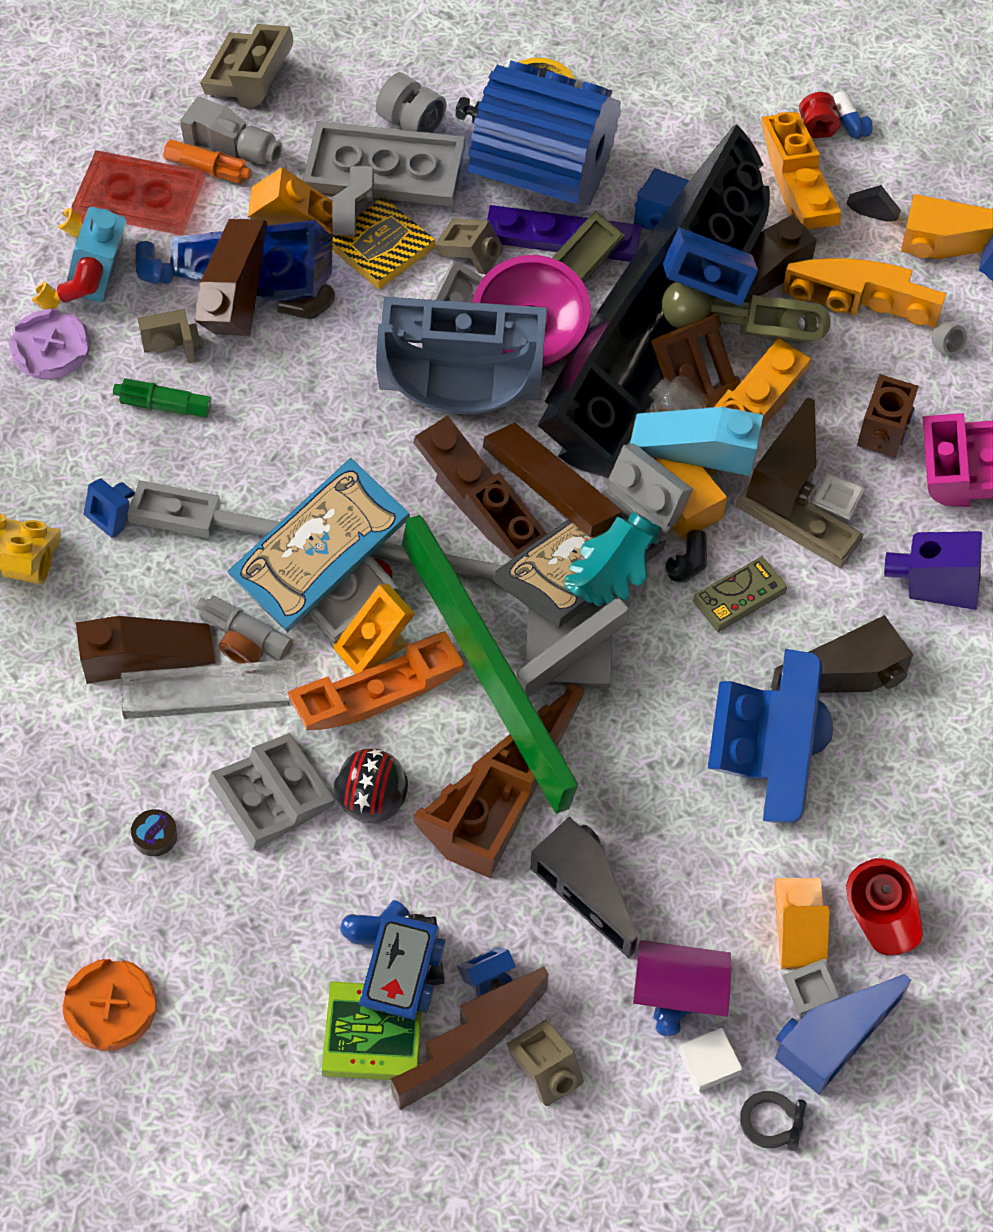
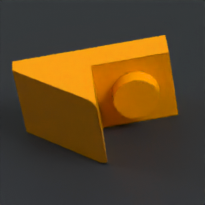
(375, 630)
(801, 921)

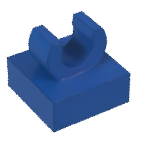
(108, 506)
(486, 968)

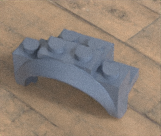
(461, 353)

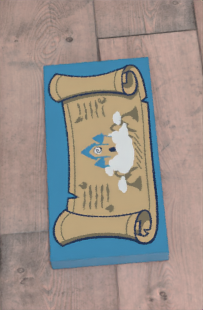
(318, 544)

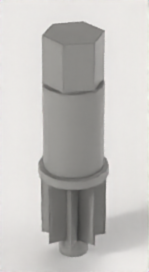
(232, 618)

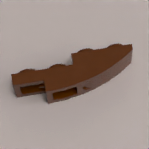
(476, 490)

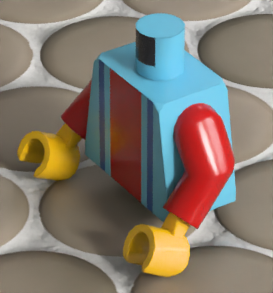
(93, 259)

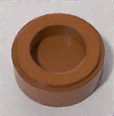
(239, 648)

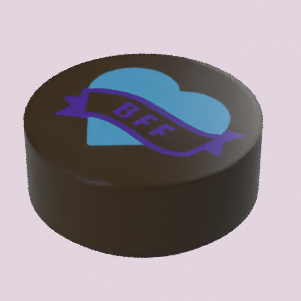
(154, 832)

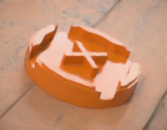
(109, 1004)

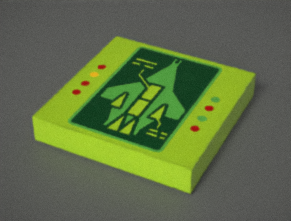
(365, 1040)

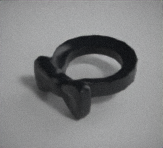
(788, 1137)

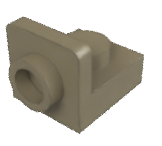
(471, 240)
(168, 330)
(547, 1062)

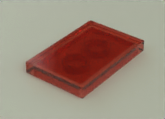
(141, 190)

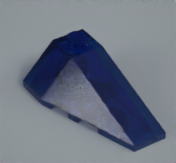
(292, 265)

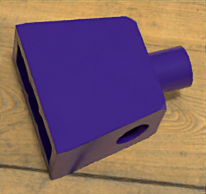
(940, 567)

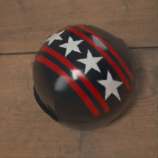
(371, 785)

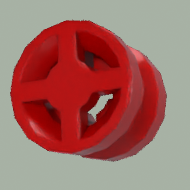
(820, 114)

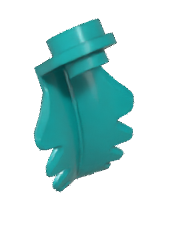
(613, 561)

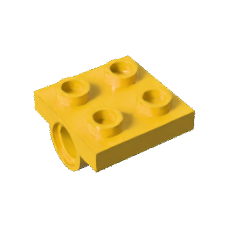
(27, 549)

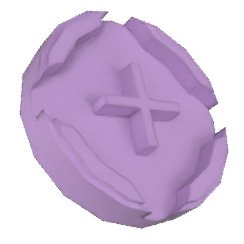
(49, 344)

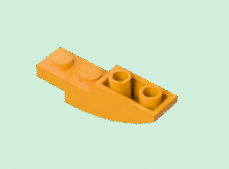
(798, 172)
(848, 283)
(768, 383)

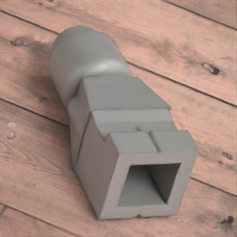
(226, 132)

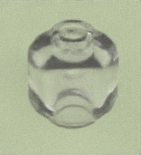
(677, 395)

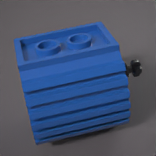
(542, 132)

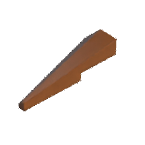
(481, 810)

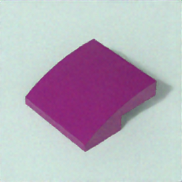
(683, 978)

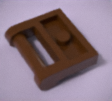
(681, 355)

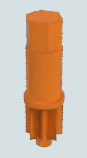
(213, 163)

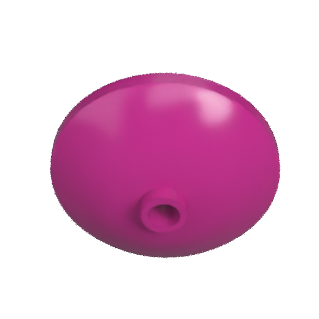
(547, 284)

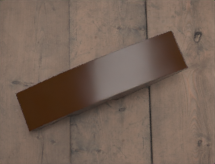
(483, 1026)

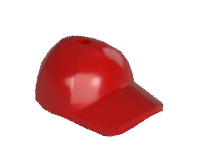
(894, 919)

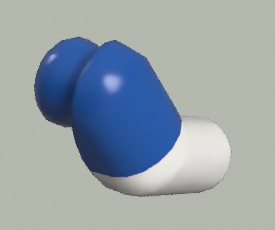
(848, 115)

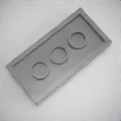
(405, 163)

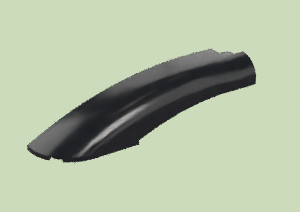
(615, 363)

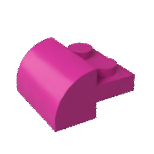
(958, 459)

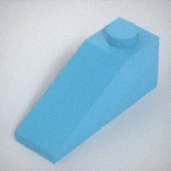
(701, 437)

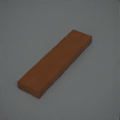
(552, 479)

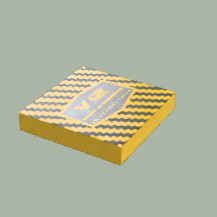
(383, 243)

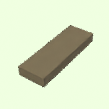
(809, 528)

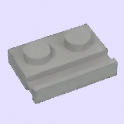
(647, 489)

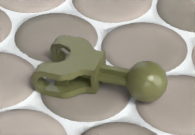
(757, 316)

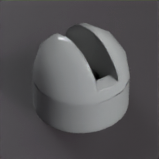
(954, 334)

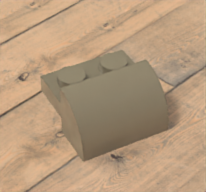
(248, 64)

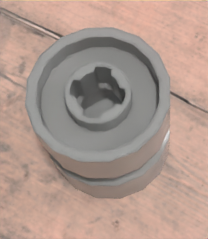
(410, 105)

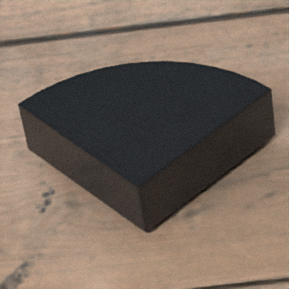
(874, 204)

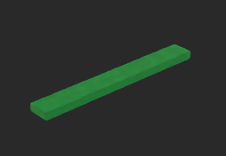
(490, 665)

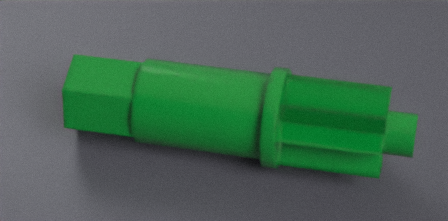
(162, 398)

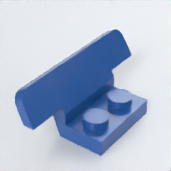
(771, 734)

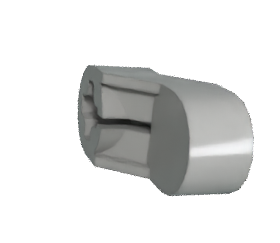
(353, 200)

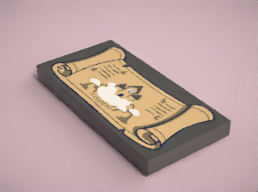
(540, 570)

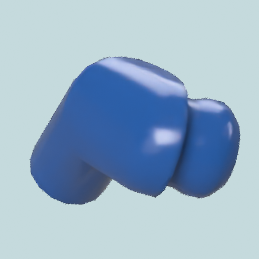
(364, 928)

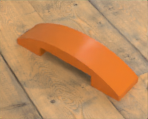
(379, 688)

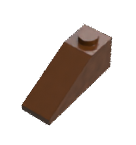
(232, 279)
(140, 644)

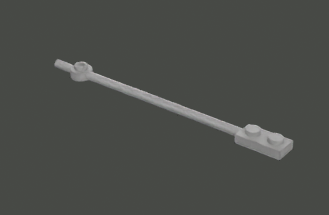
(199, 512)

